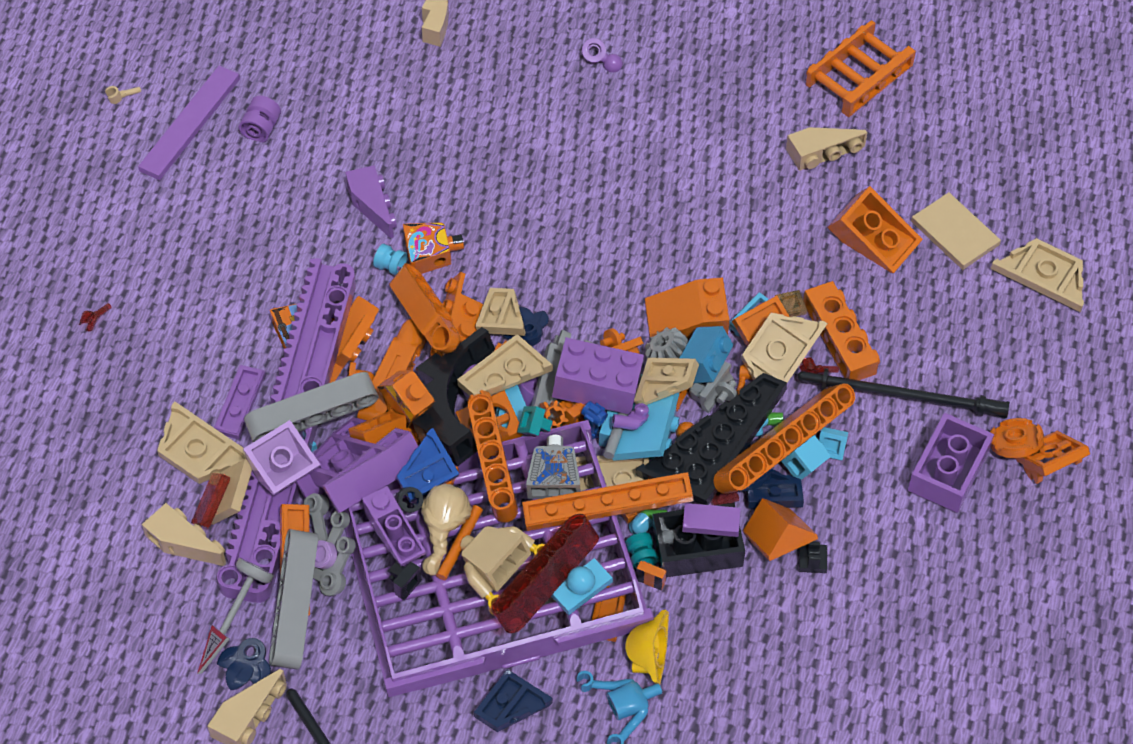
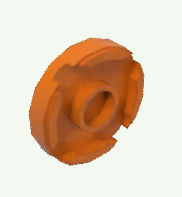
(1017, 438)

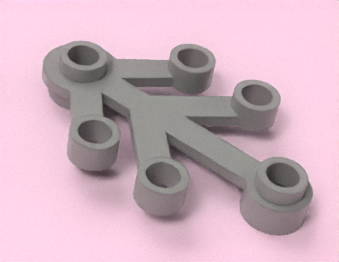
(318, 508)

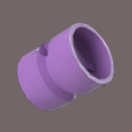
(259, 118)

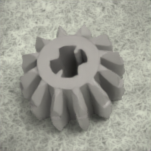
(666, 344)

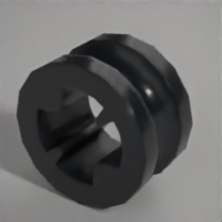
(415, 493)

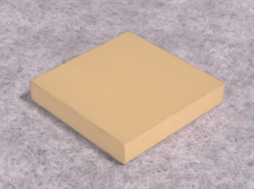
(235, 492)

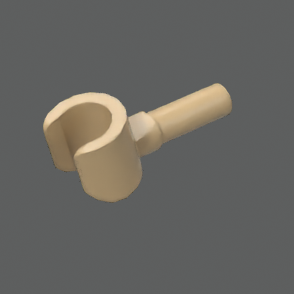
(116, 96)

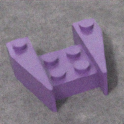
(356, 467)

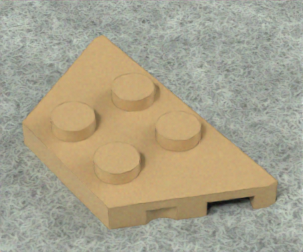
(1045, 271)
(781, 345)
(196, 446)

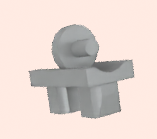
(718, 391)

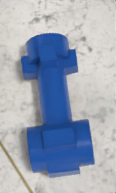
(595, 415)

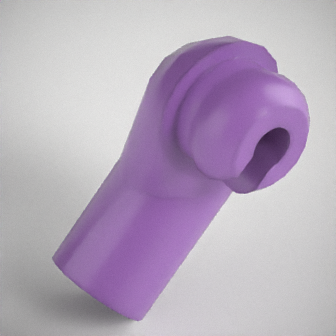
(633, 420)

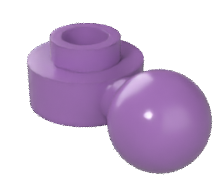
(611, 62)

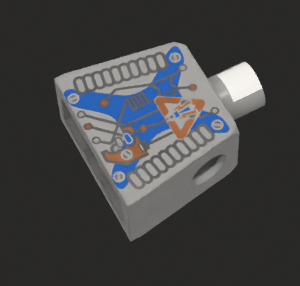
(552, 470)

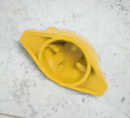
(644, 645)

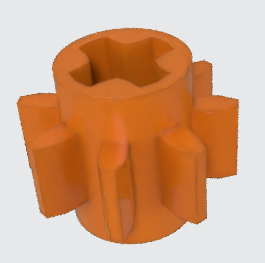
(558, 412)

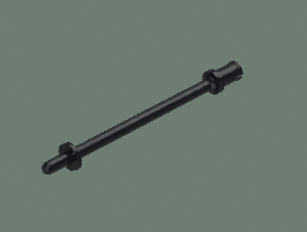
(979, 405)

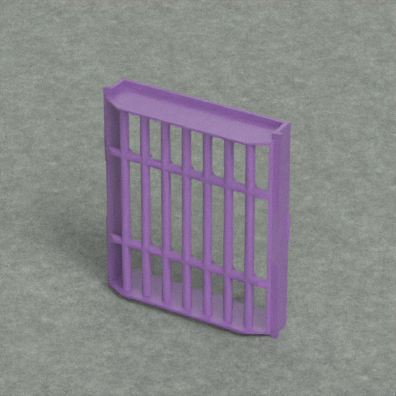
(578, 634)

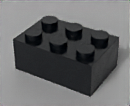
(693, 552)

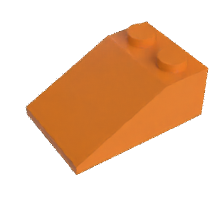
(875, 230)
(688, 306)

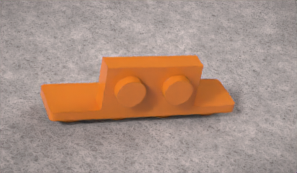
(461, 309)
(356, 330)

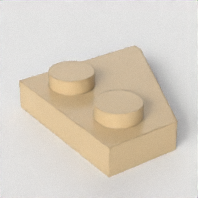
(501, 313)
(664, 378)

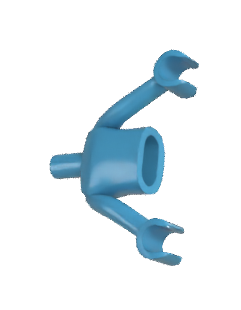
(624, 700)

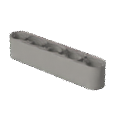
(314, 405)
(293, 599)

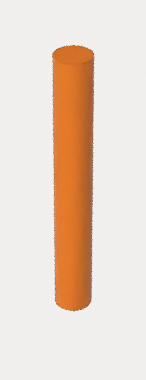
(455, 549)

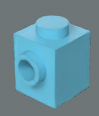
(806, 458)

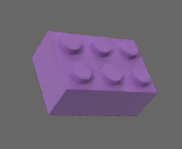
(597, 375)
(950, 462)

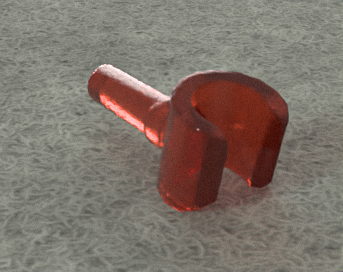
(91, 317)
(810, 366)

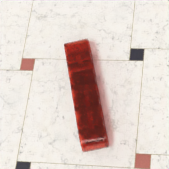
(544, 573)

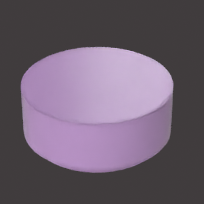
(325, 554)

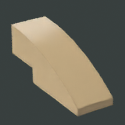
(435, 20)

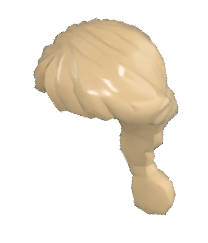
(443, 511)

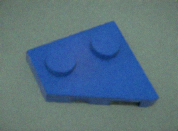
(427, 466)

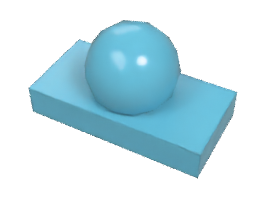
(581, 586)

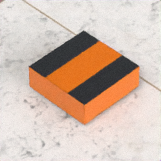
(651, 575)

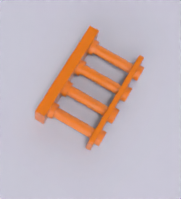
(867, 87)

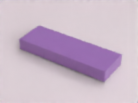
(239, 401)

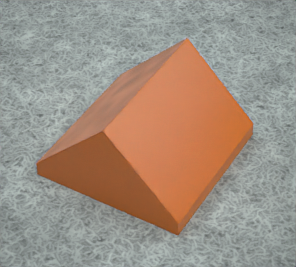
(777, 530)

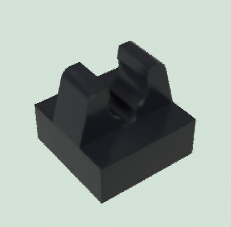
(813, 558)
(405, 578)

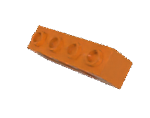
(852, 365)

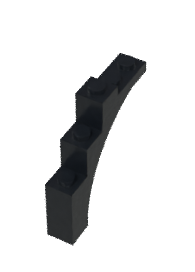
(440, 378)

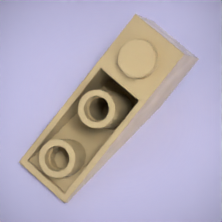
(818, 145)
(176, 536)
(242, 713)

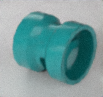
(641, 549)

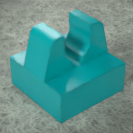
(533, 421)

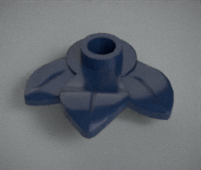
(533, 325)
(242, 667)

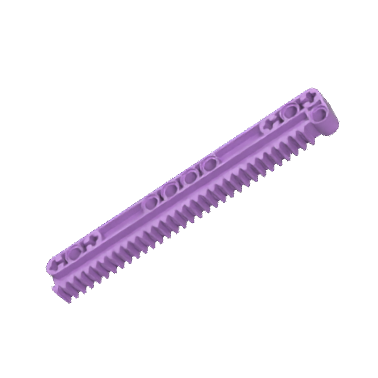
(305, 366)

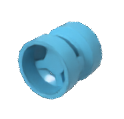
(389, 259)

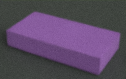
(711, 519)

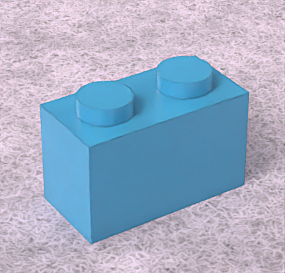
(710, 349)

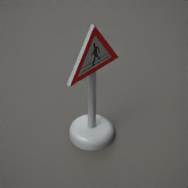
(217, 638)

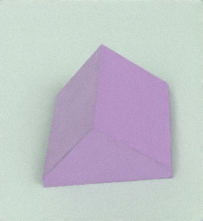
(280, 458)

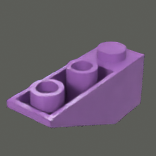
(367, 196)
(392, 526)

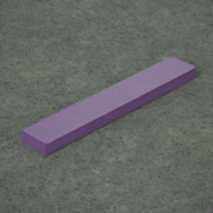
(188, 123)

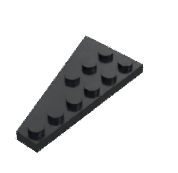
(718, 438)

